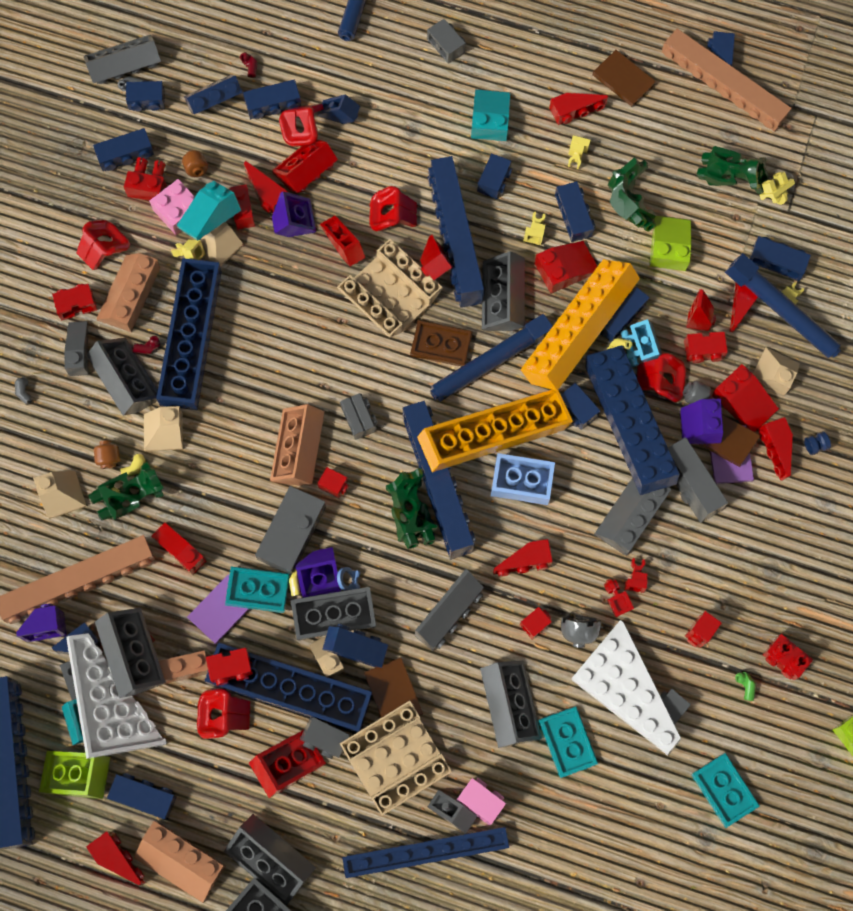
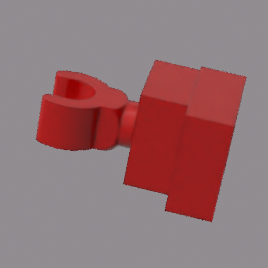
(637, 580)

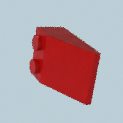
(565, 265)
(745, 398)
(285, 764)

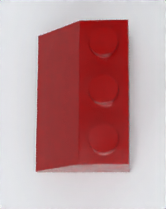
(305, 165)

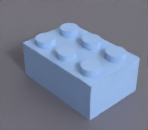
(522, 479)

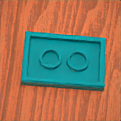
(257, 589)
(568, 742)
(725, 790)

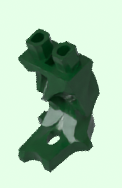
(718, 169)
(624, 201)
(112, 498)
(407, 522)

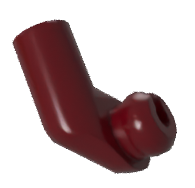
(251, 63)
(149, 347)

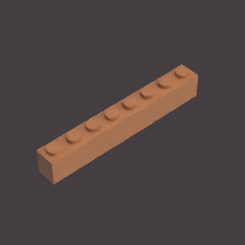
(725, 80)
(76, 578)

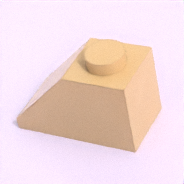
(328, 662)

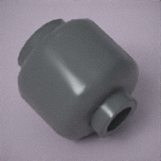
(696, 391)

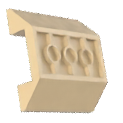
(391, 290)
(395, 758)

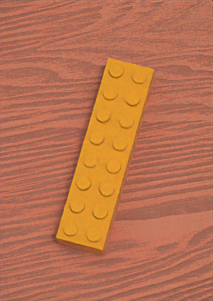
(580, 324)
(494, 429)

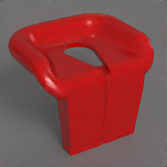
(288, 125)
(403, 211)
(93, 250)
(651, 376)
(234, 714)

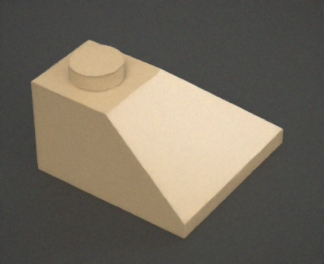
(220, 244)
(776, 371)
(163, 429)
(60, 493)

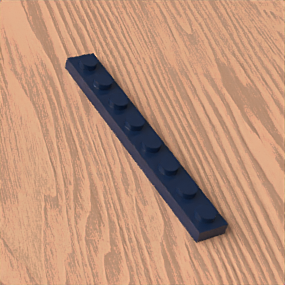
(425, 852)

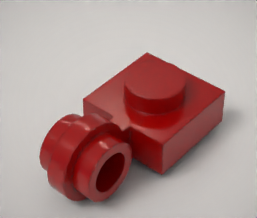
(620, 602)

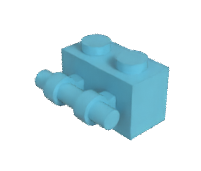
(645, 340)

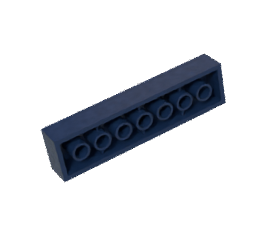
(455, 232)
(189, 334)
(631, 420)
(440, 487)
(300, 691)
(14, 791)

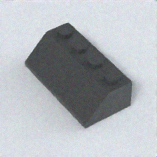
(122, 59)
(503, 292)
(123, 375)
(630, 517)
(449, 610)
(129, 652)
(510, 703)
(269, 859)

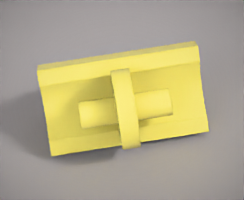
(777, 191)

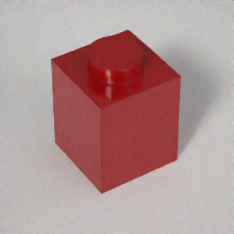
(333, 483)
(536, 622)

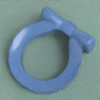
(354, 574)

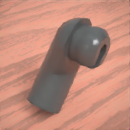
(122, 83)
(20, 390)

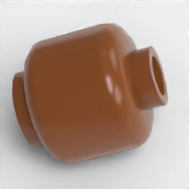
(195, 163)
(106, 455)

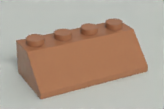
(129, 291)
(297, 445)
(179, 861)

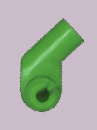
(749, 684)

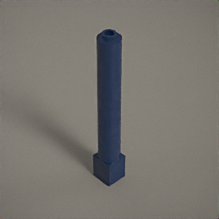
(351, 19)
(745, 273)
(530, 335)

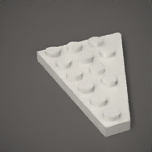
(623, 685)
(106, 721)

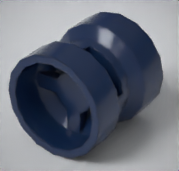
(817, 443)

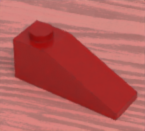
(265, 188)
(343, 240)
(434, 259)
(742, 302)
(701, 313)
(179, 548)

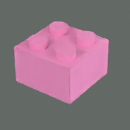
(172, 204)
(481, 801)

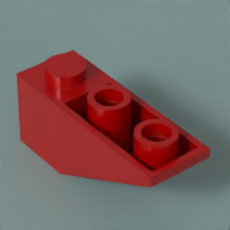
(575, 105)
(778, 442)
(530, 556)
(110, 855)

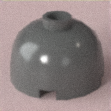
(580, 629)

